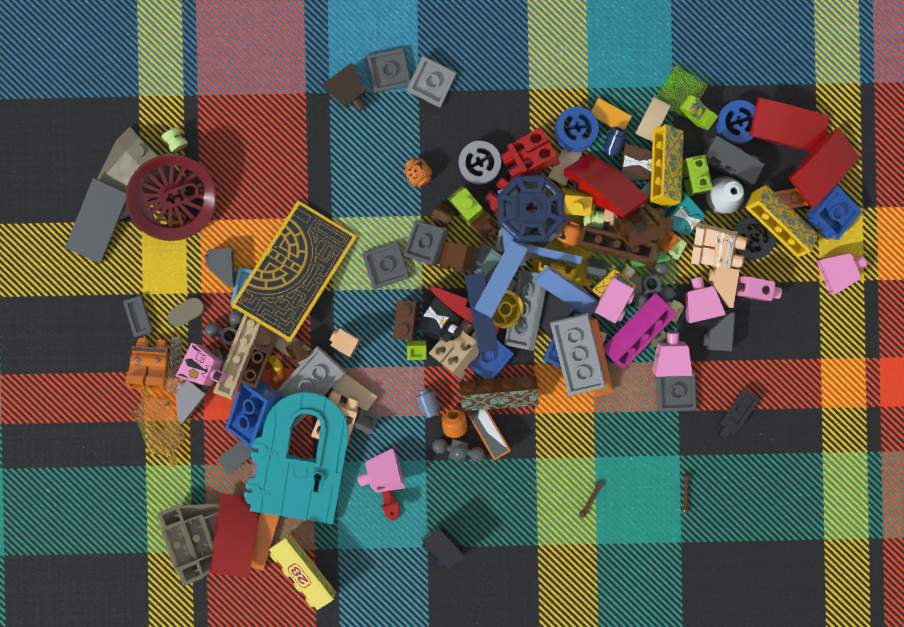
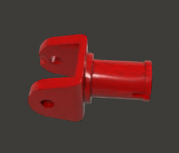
(390, 505)

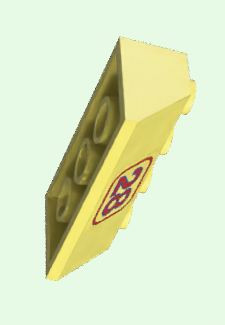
(303, 572)

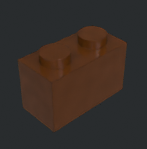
(458, 256)
(406, 319)

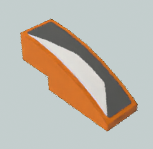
(489, 433)

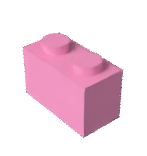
(614, 300)

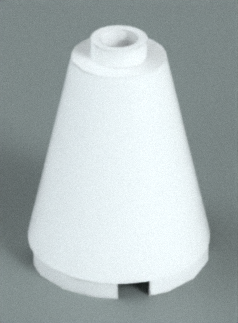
(726, 195)

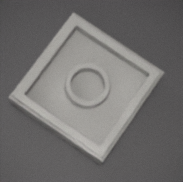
(431, 81)

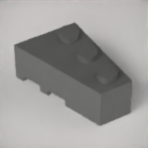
(733, 161)

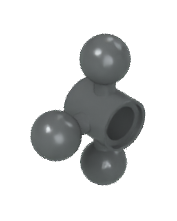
(666, 293)
(212, 329)
(458, 450)

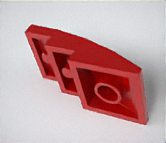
(788, 125)
(824, 167)
(606, 185)
(455, 303)
(233, 537)

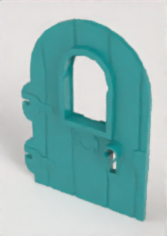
(287, 482)

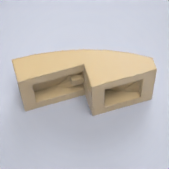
(653, 118)
(565, 158)

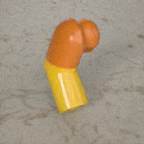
(278, 367)

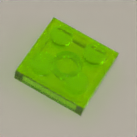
(678, 87)

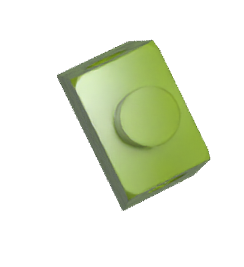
(466, 205)

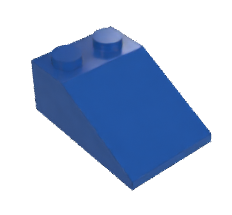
(250, 411)

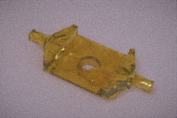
(157, 441)

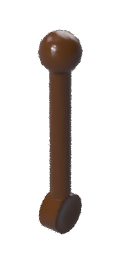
(598, 485)
(685, 509)

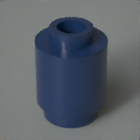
(615, 141)

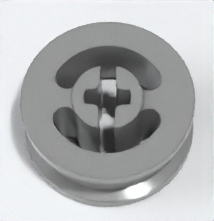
(471, 149)

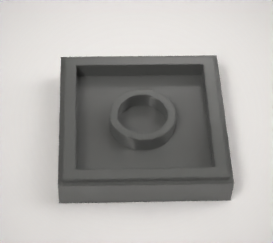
(388, 70)
(425, 243)
(385, 265)
(676, 393)

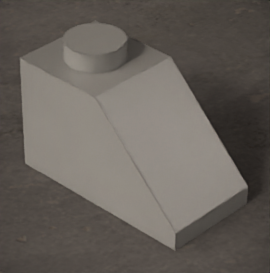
(188, 399)

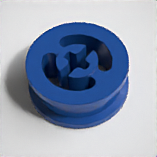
(733, 108)
(573, 140)

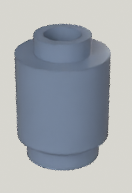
(428, 403)

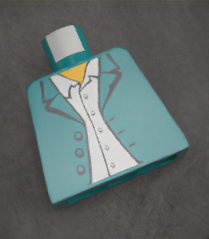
(685, 215)

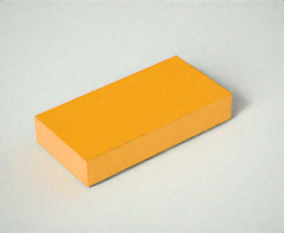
(610, 115)

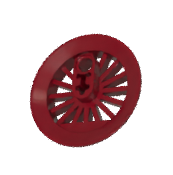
(143, 214)

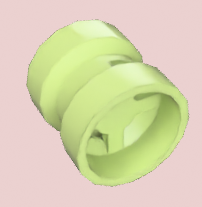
(174, 139)
(594, 220)

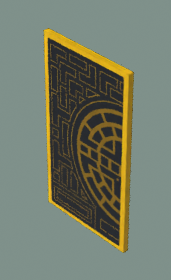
(293, 271)

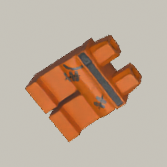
(148, 366)

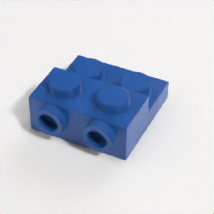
(833, 214)

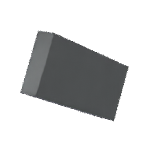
(138, 316)
(235, 457)

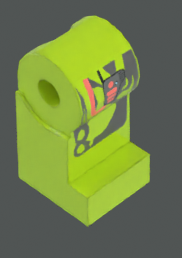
(698, 113)

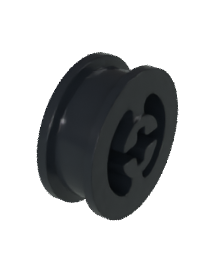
(764, 248)

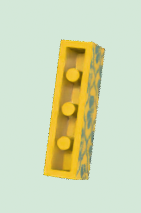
(666, 166)
(781, 221)

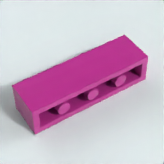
(639, 330)

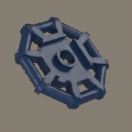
(522, 216)

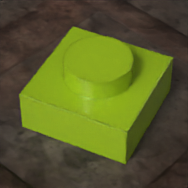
(416, 350)

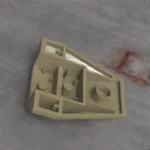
(125, 158)
(189, 538)

